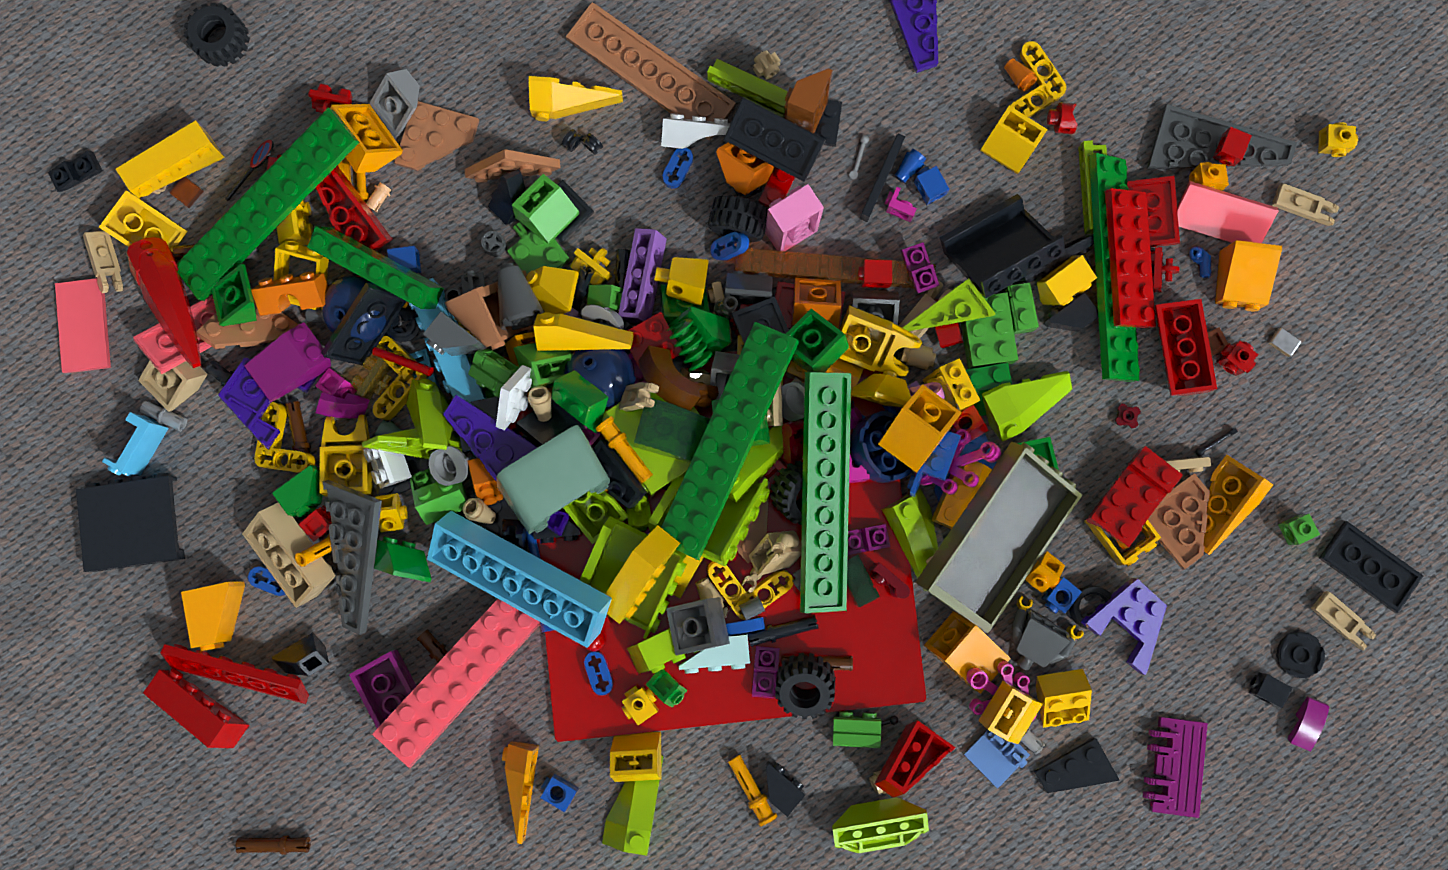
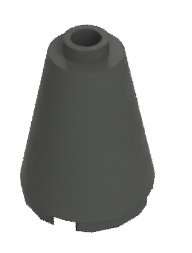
(516, 299)

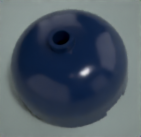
(339, 299)
(606, 369)
(866, 452)

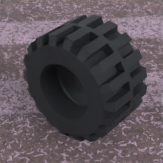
(204, 22)
(738, 215)
(785, 492)
(801, 701)

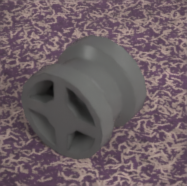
(489, 241)

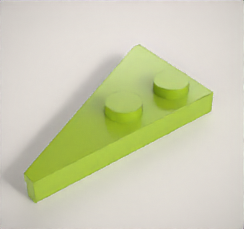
(959, 305)

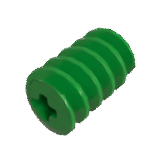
(690, 343)

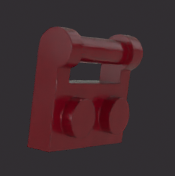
(793, 442)
(884, 576)

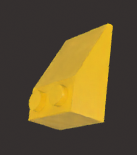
(135, 220)

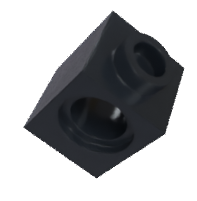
(1269, 689)

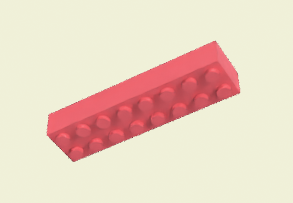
(455, 681)

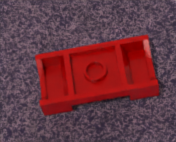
(1134, 496)

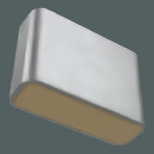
(1284, 342)

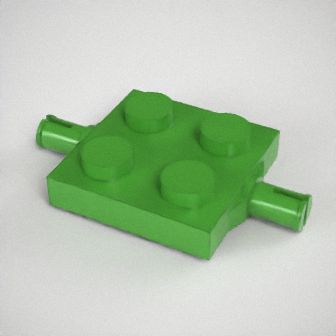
(533, 252)

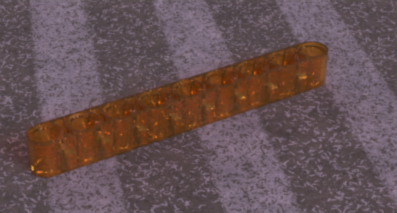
(814, 266)

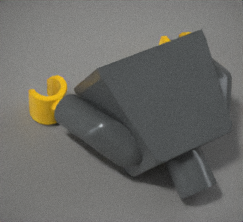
(1040, 639)

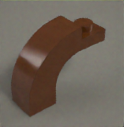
(674, 388)

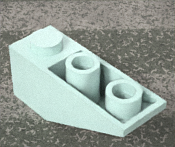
(733, 654)

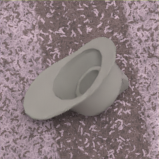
(602, 316)
(793, 400)
(448, 466)

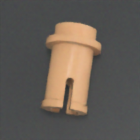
(378, 197)

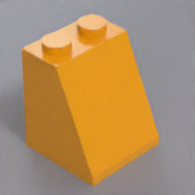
(1246, 274)
(919, 428)
(212, 614)
(965, 646)

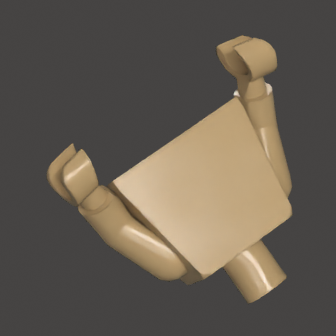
(772, 554)

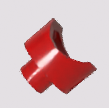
(1063, 118)

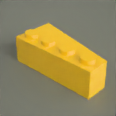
(170, 160)
(639, 573)

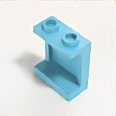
(140, 446)

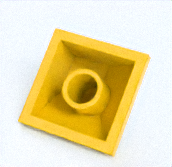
(553, 288)
(883, 389)

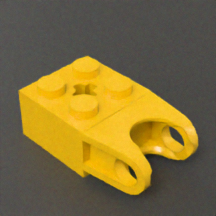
(880, 342)
(342, 452)

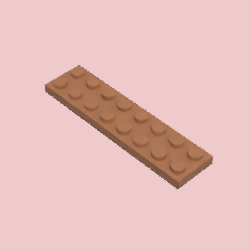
(647, 67)

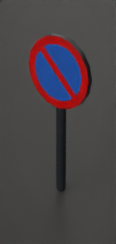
(258, 158)

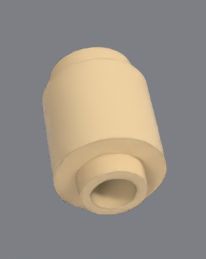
(919, 357)

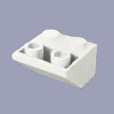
(387, 466)

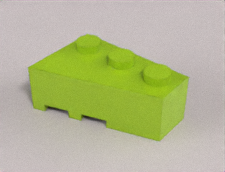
(654, 652)

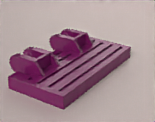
(1180, 766)

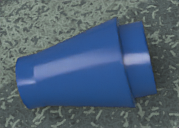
(912, 162)

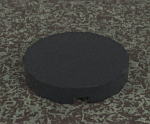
(1293, 655)

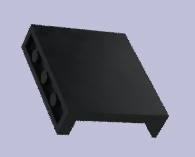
(1001, 246)
(128, 523)

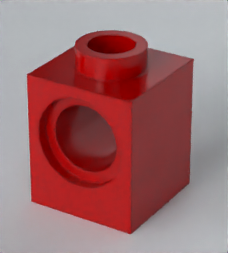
(1232, 147)
(876, 273)
(970, 415)
(317, 523)

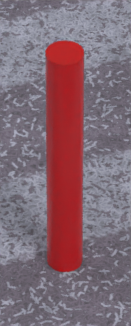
(403, 361)

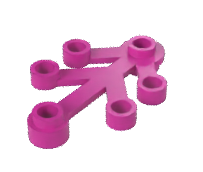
(992, 456)
(982, 681)

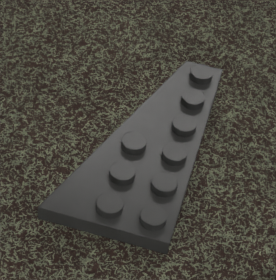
(1192, 138)
(353, 547)

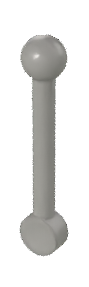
(854, 174)

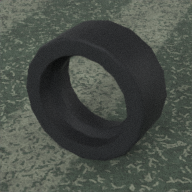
(1074, 610)

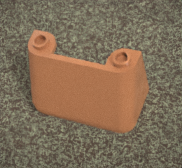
(480, 315)

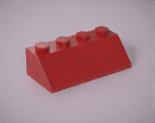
(1186, 347)

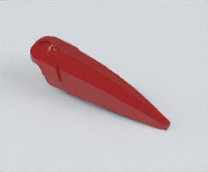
(165, 294)

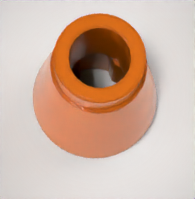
(1020, 74)

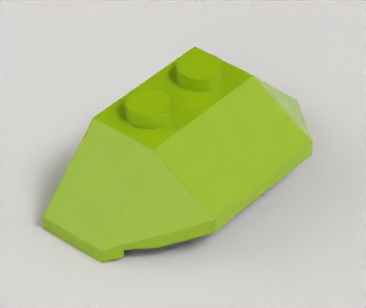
(879, 825)

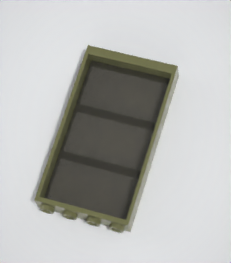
(1000, 536)

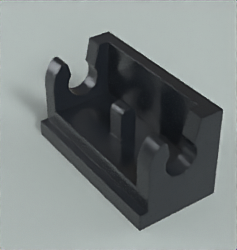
(515, 533)

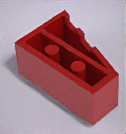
(912, 758)

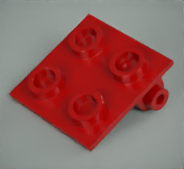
(652, 333)

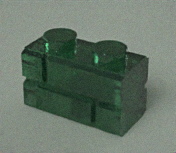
(859, 582)

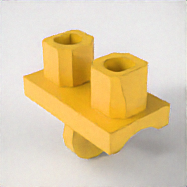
(600, 274)

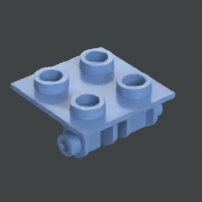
(996, 757)

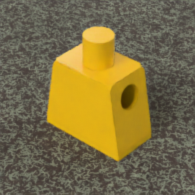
(685, 279)

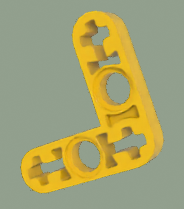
(1044, 90)
(404, 374)
(275, 449)
(743, 596)

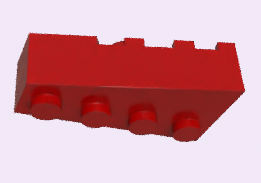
(350, 212)
(195, 710)

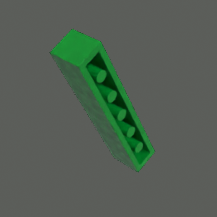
(375, 267)

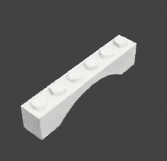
(684, 132)

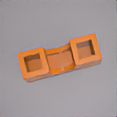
(272, 295)

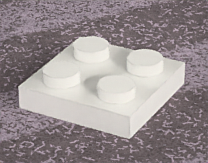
(513, 397)

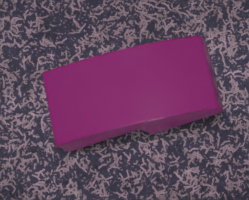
(919, 267)
(337, 407)
(868, 539)
(765, 672)
(1311, 721)

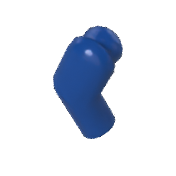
(1203, 259)

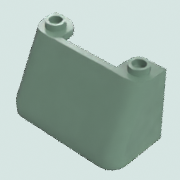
(551, 478)

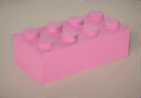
(793, 218)

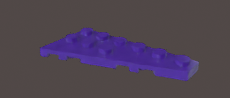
(919, 30)
(490, 444)

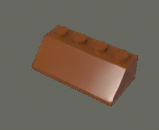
(808, 99)

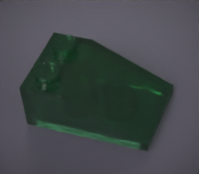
(670, 431)

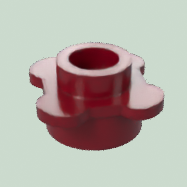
(1123, 420)

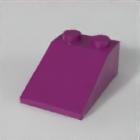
(288, 362)

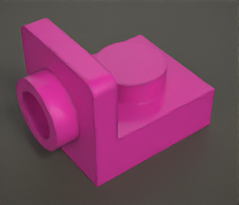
(900, 209)
(335, 384)

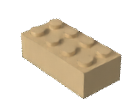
(276, 542)

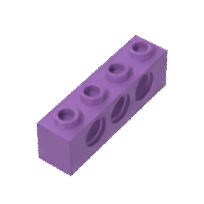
(639, 283)

